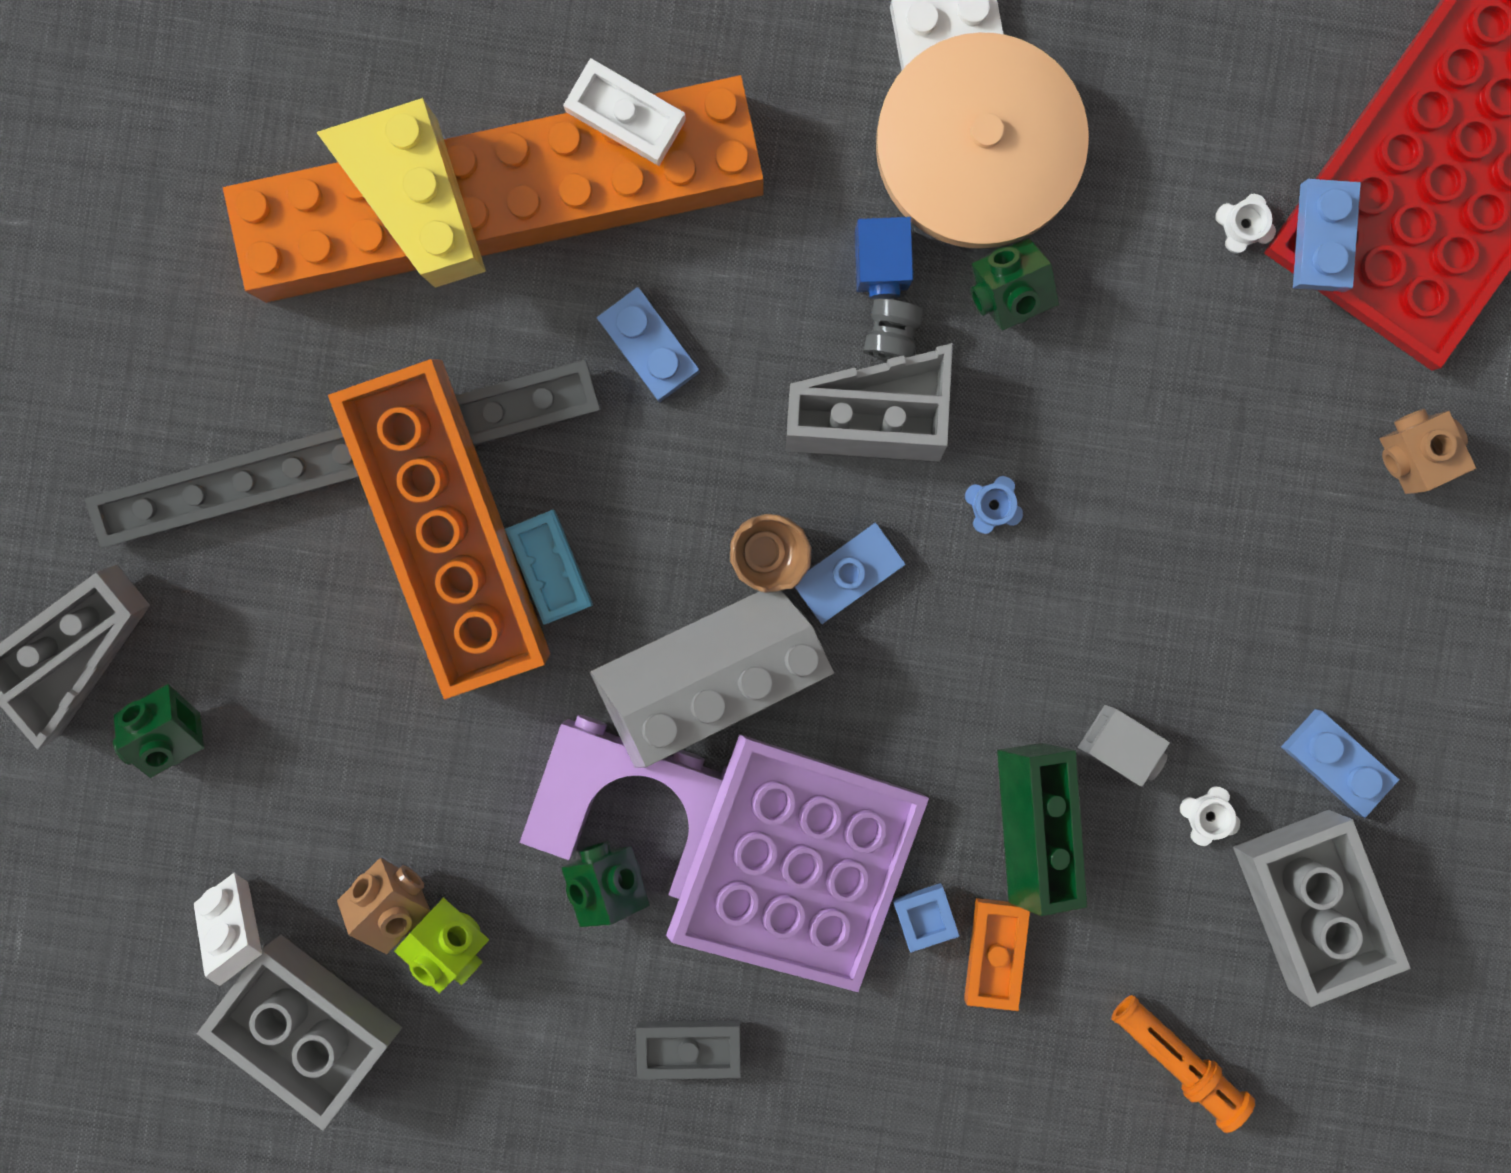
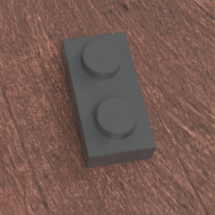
(688, 1050)

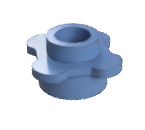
(1003, 493)

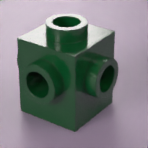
(1014, 284)
(157, 731)
(605, 885)

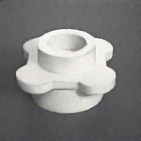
(1260, 219)
(1224, 821)

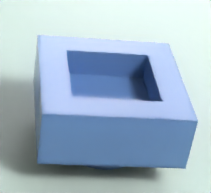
(925, 917)

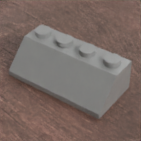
(710, 675)

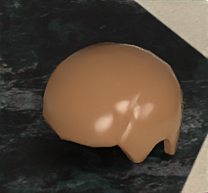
(770, 553)

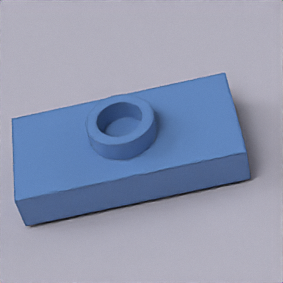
(849, 573)

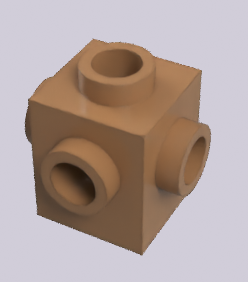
(1426, 451)
(383, 905)

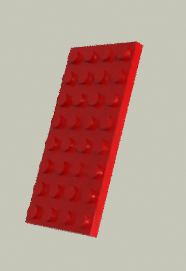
(1431, 184)

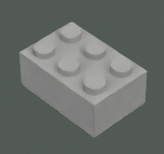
(1321, 907)
(299, 1031)

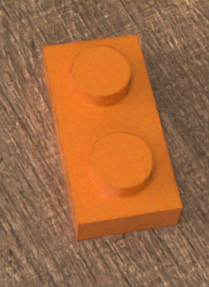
(996, 955)

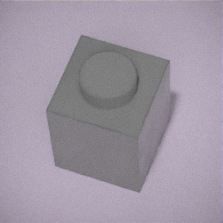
(1125, 746)

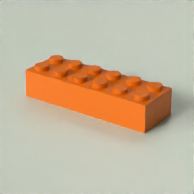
(441, 527)

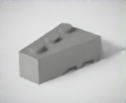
(875, 410)
(65, 651)

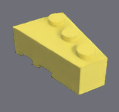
(410, 184)

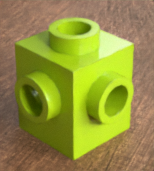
(443, 947)

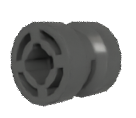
(893, 329)

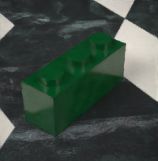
(1042, 828)

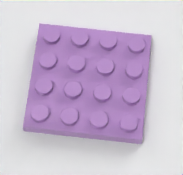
(797, 865)

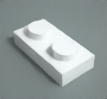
(624, 112)
(227, 929)

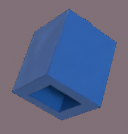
(883, 256)

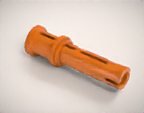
(1204, 1079)

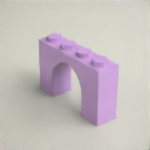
(589, 759)

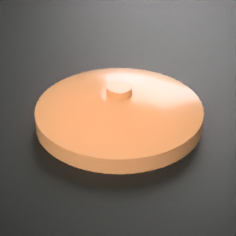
(982, 140)

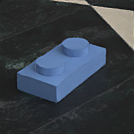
(1326, 235)
(648, 344)
(1340, 763)

